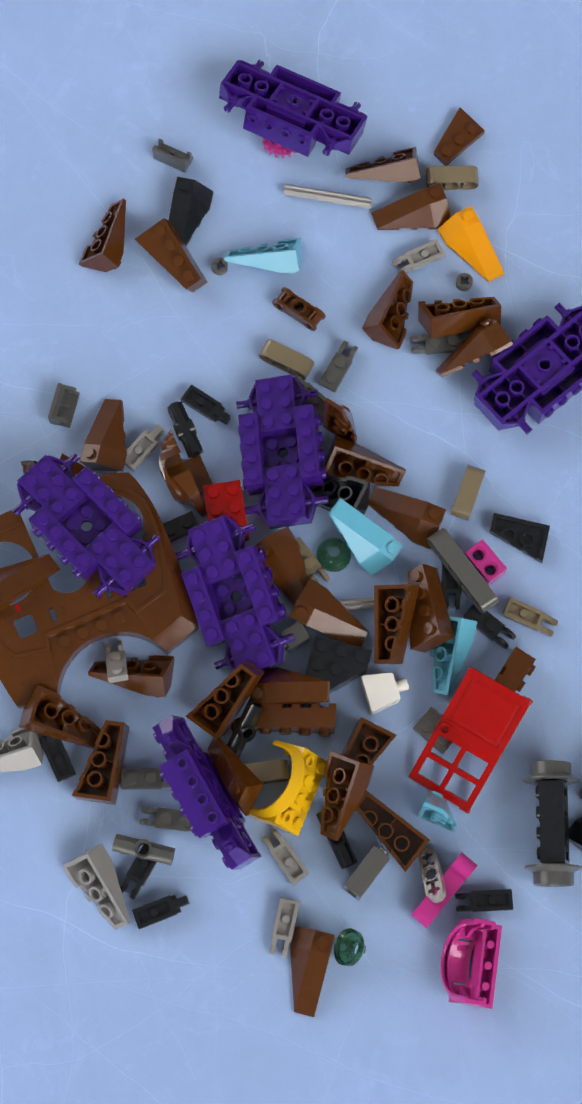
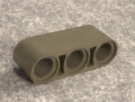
(453, 177)
(286, 359)
(468, 492)
(270, 771)

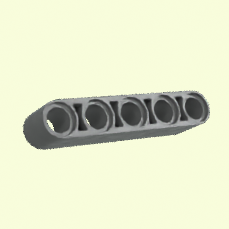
(462, 570)

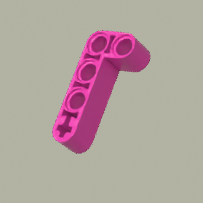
(453, 879)

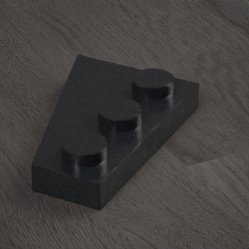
(521, 534)

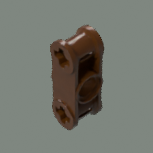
(288, 302)

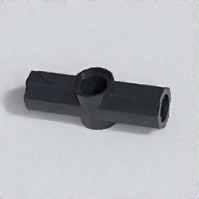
(185, 429)
(243, 727)
(341, 850)

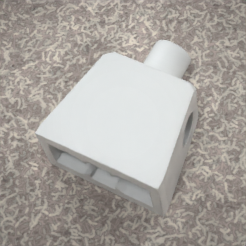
(382, 690)

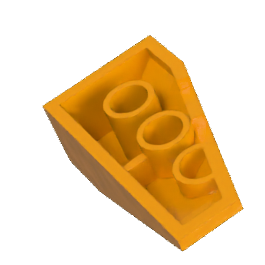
(468, 238)

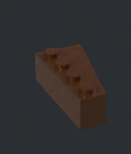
(430, 618)
(516, 669)

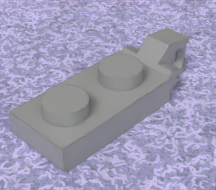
(143, 447)

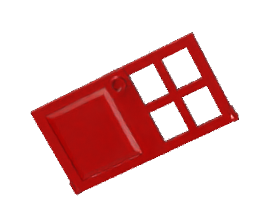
(478, 721)

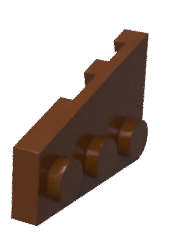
(458, 137)

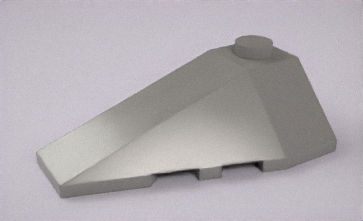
(20, 751)
(97, 877)

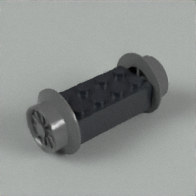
(554, 824)

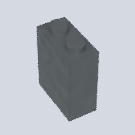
(366, 872)

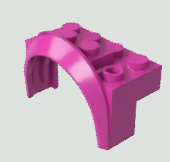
(456, 961)

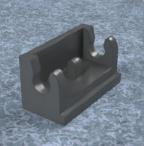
(172, 156)
(63, 405)

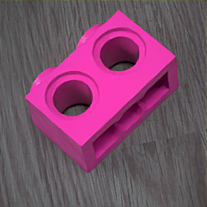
(488, 560)

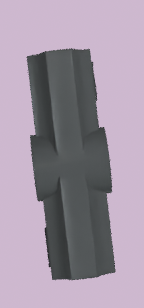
(156, 853)

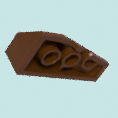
(108, 244)
(105, 443)
(54, 718)
(309, 961)

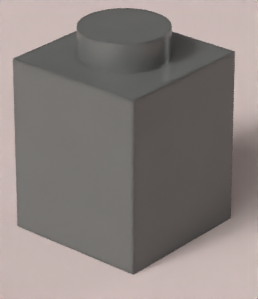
(300, 634)

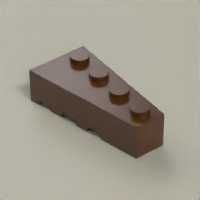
(170, 251)
(457, 317)
(392, 621)
(224, 703)
(297, 719)
(367, 741)
(104, 765)
(394, 832)

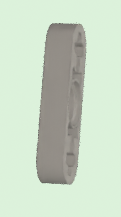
(437, 881)

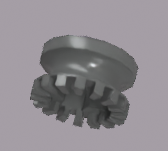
(216, 261)
(464, 287)

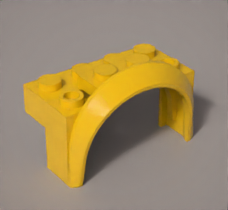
(294, 803)

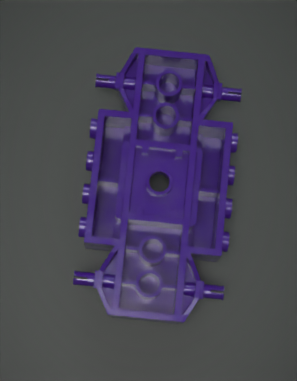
(292, 109)
(520, 383)
(278, 424)
(65, 504)
(228, 568)
(203, 794)

